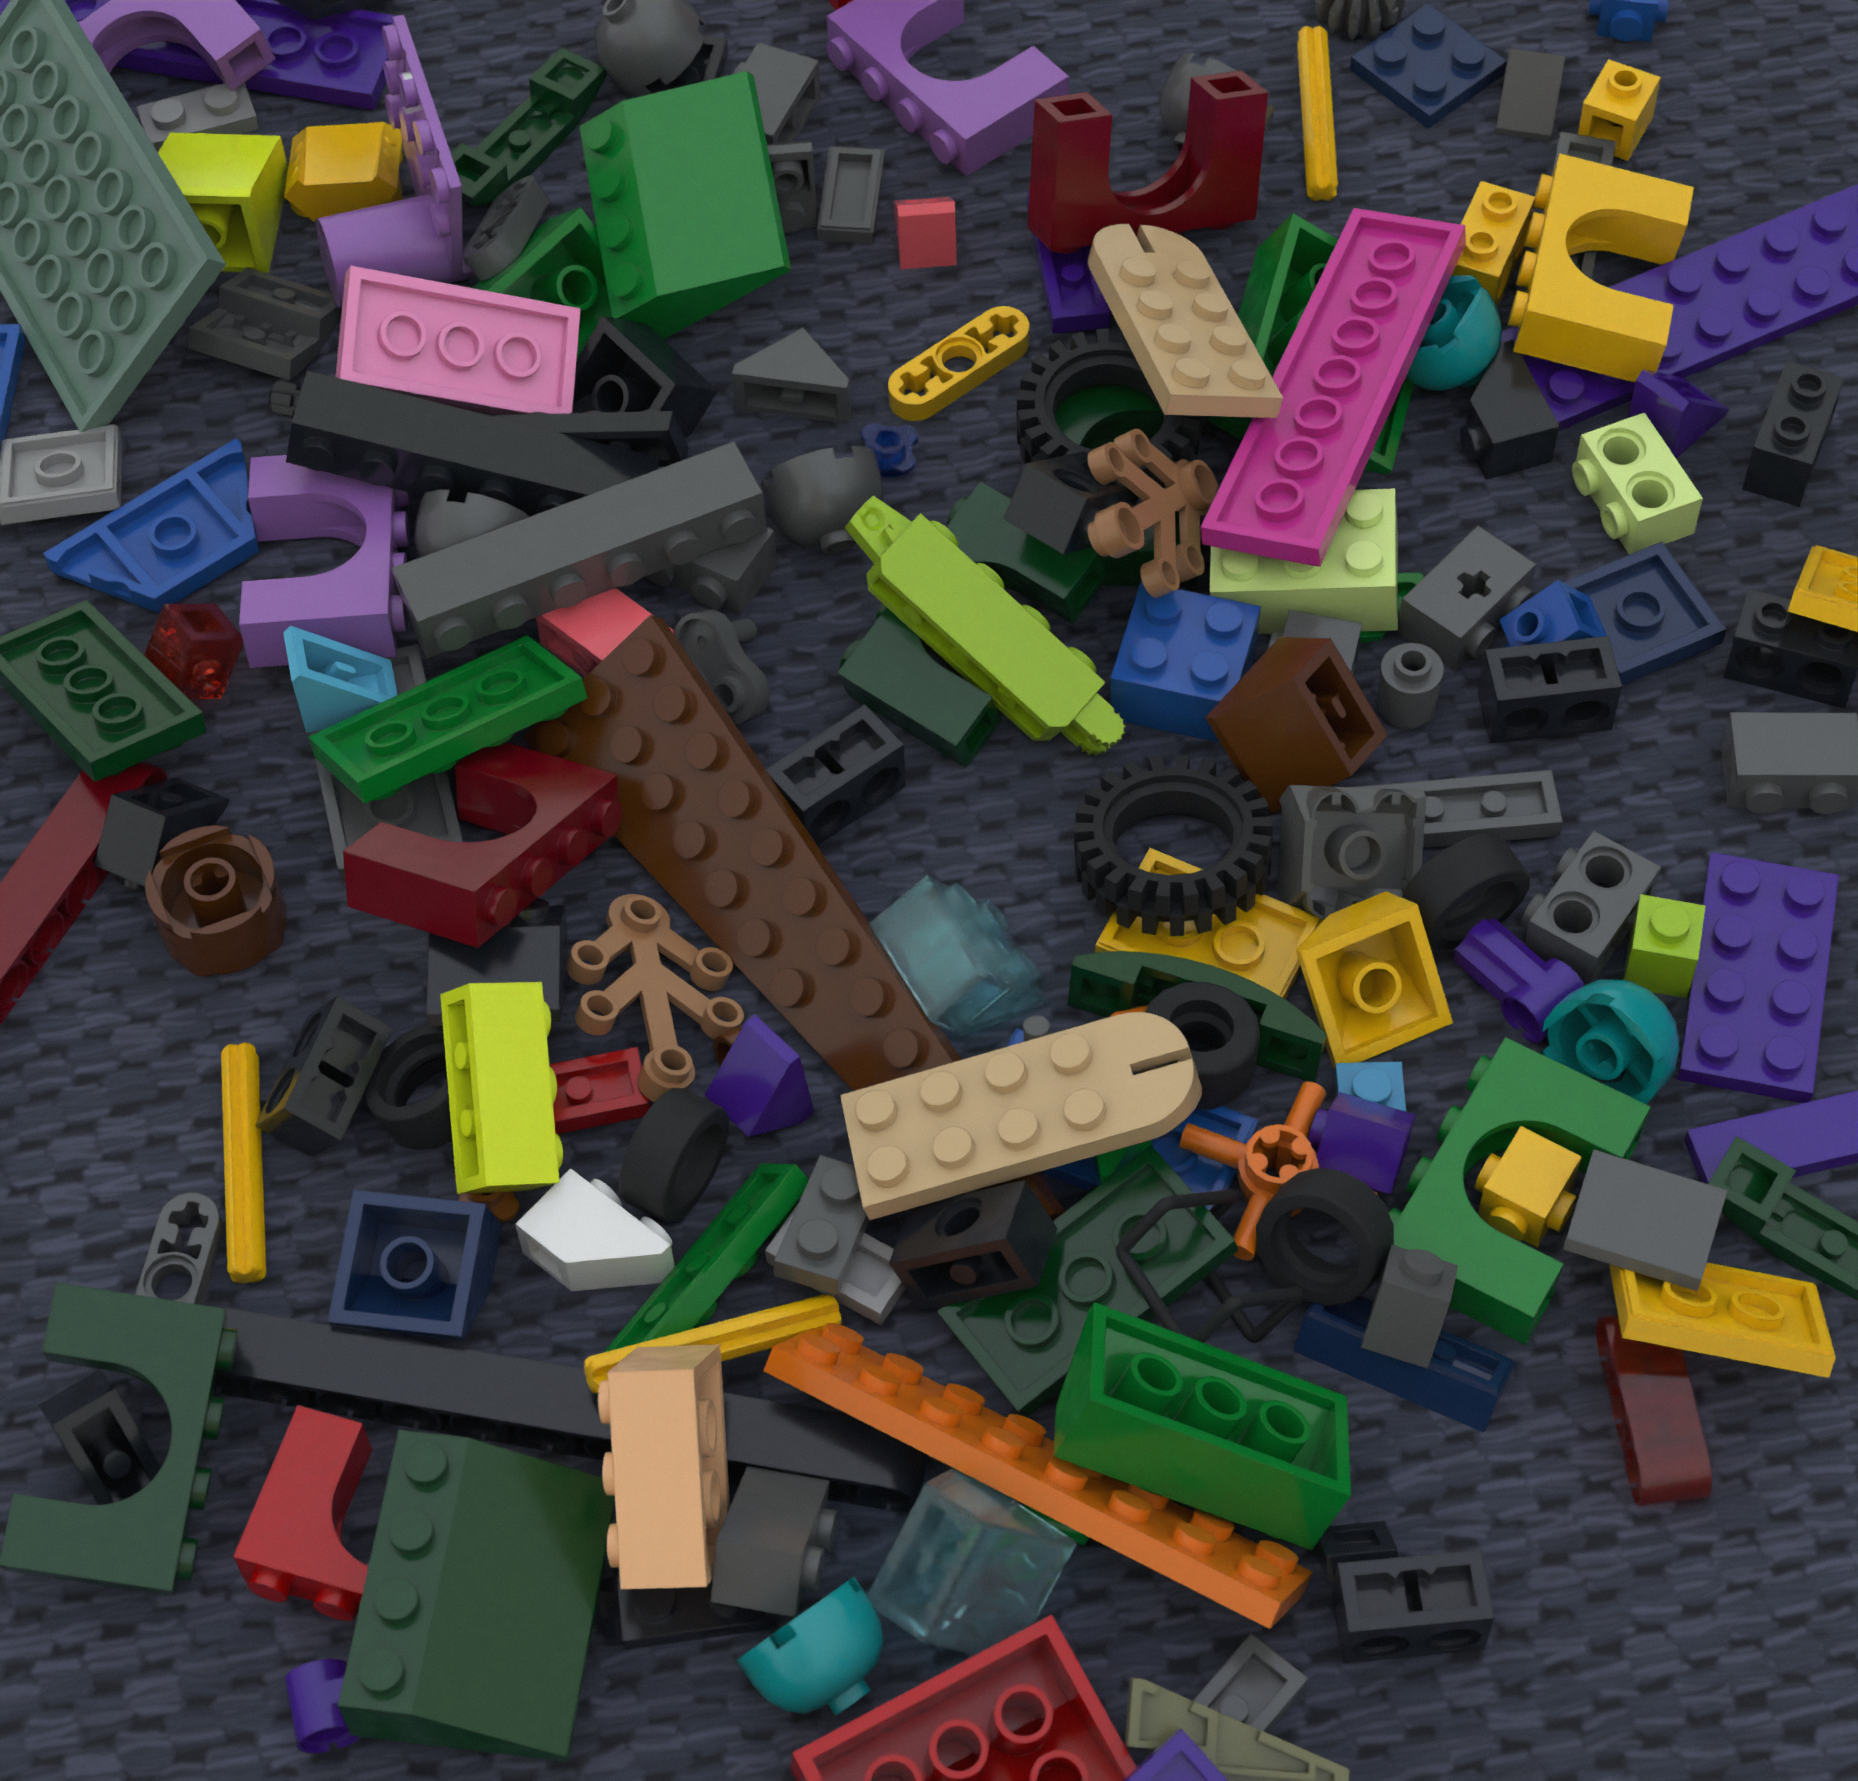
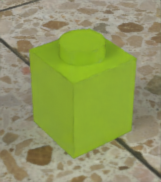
(1664, 945)

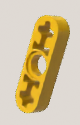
(965, 342)

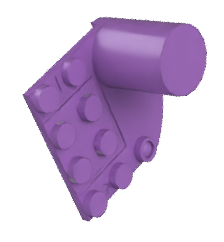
(414, 234)

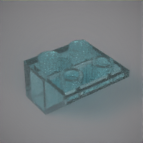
(958, 957)
(969, 1566)

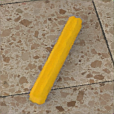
(1317, 114)
(243, 1164)
(736, 1335)

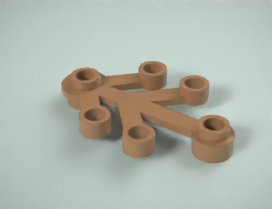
(1120, 528)
(644, 930)

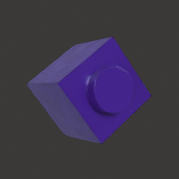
(1362, 1140)

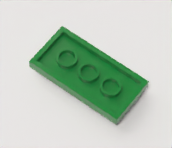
(447, 719)

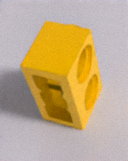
(1494, 237)

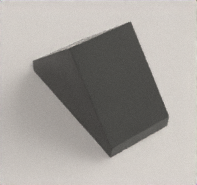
(1530, 94)
(793, 380)

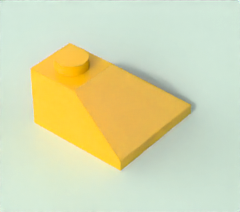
(1373, 978)

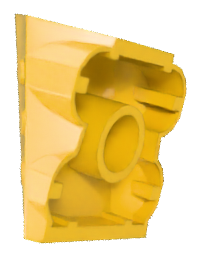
(343, 168)

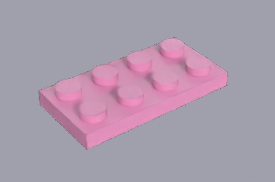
(457, 344)

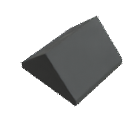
(1645, 1220)

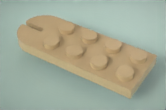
(1181, 325)
(1019, 1110)

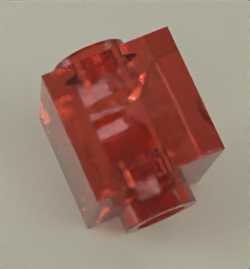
(195, 648)

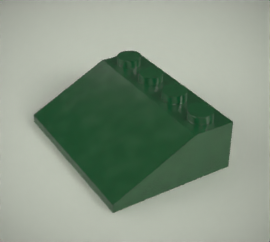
(477, 1600)

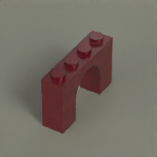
(1206, 186)
(474, 889)

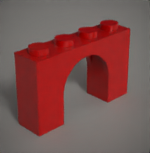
(299, 1517)

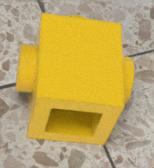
(1623, 98)
(1528, 1187)

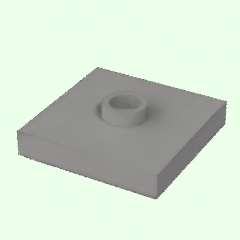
(60, 474)

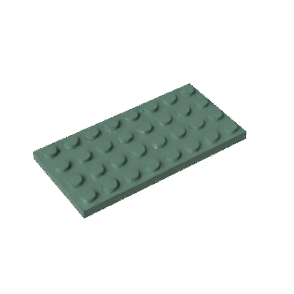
(91, 222)

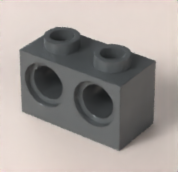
(1596, 912)

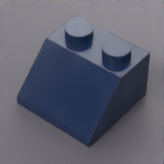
(414, 1264)

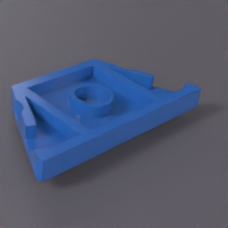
(168, 536)

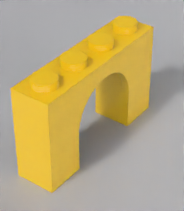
(1564, 311)

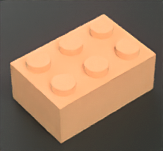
(665, 1465)

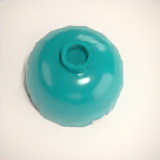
(1458, 339)
(1615, 1029)
(819, 1654)

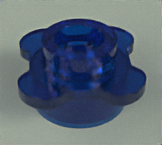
(892, 460)

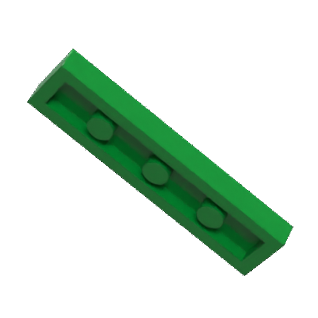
(718, 1255)

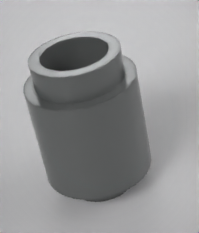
(1409, 685)

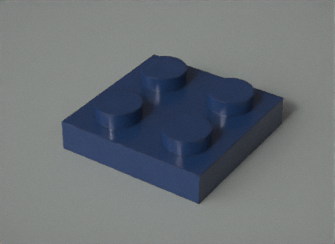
(1428, 65)
(1649, 611)

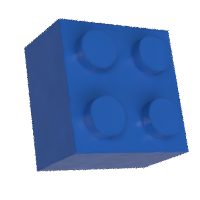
(1181, 659)

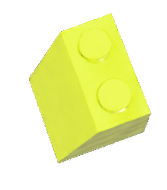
(233, 189)

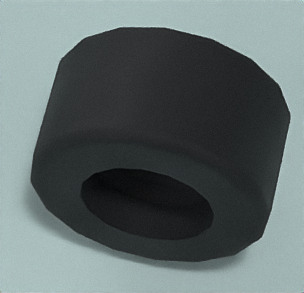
(1220, 1018)

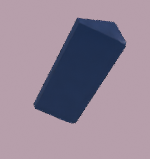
(1459, 1383)

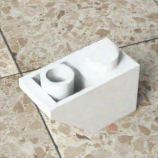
(592, 1241)

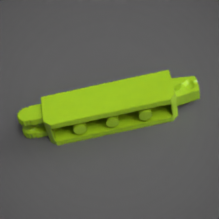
(983, 629)

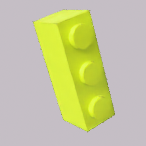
(500, 1087)

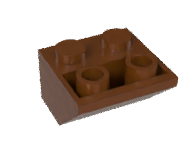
(1296, 719)

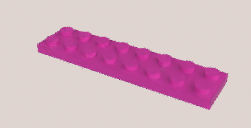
(1336, 387)

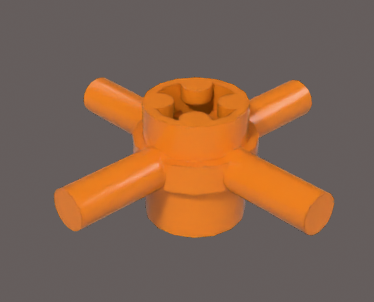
(1270, 1147)

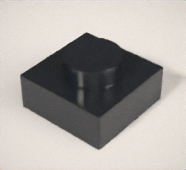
(1354, 1544)

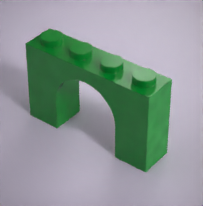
(1496, 1275)

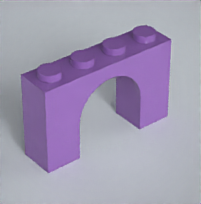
(212, 28)
(961, 120)
(347, 604)

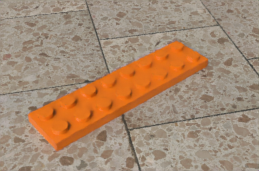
(1020, 1462)

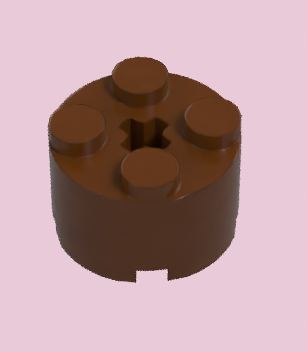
(216, 900)

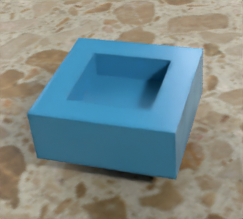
(1373, 1082)

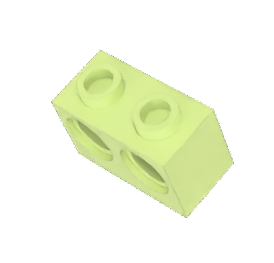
(1636, 484)

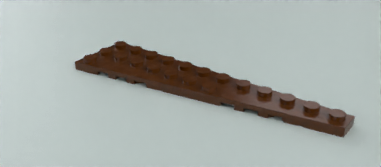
(743, 862)

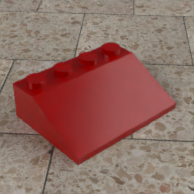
(995, 1717)

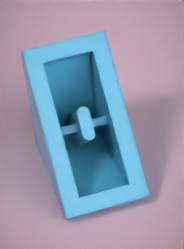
(334, 678)

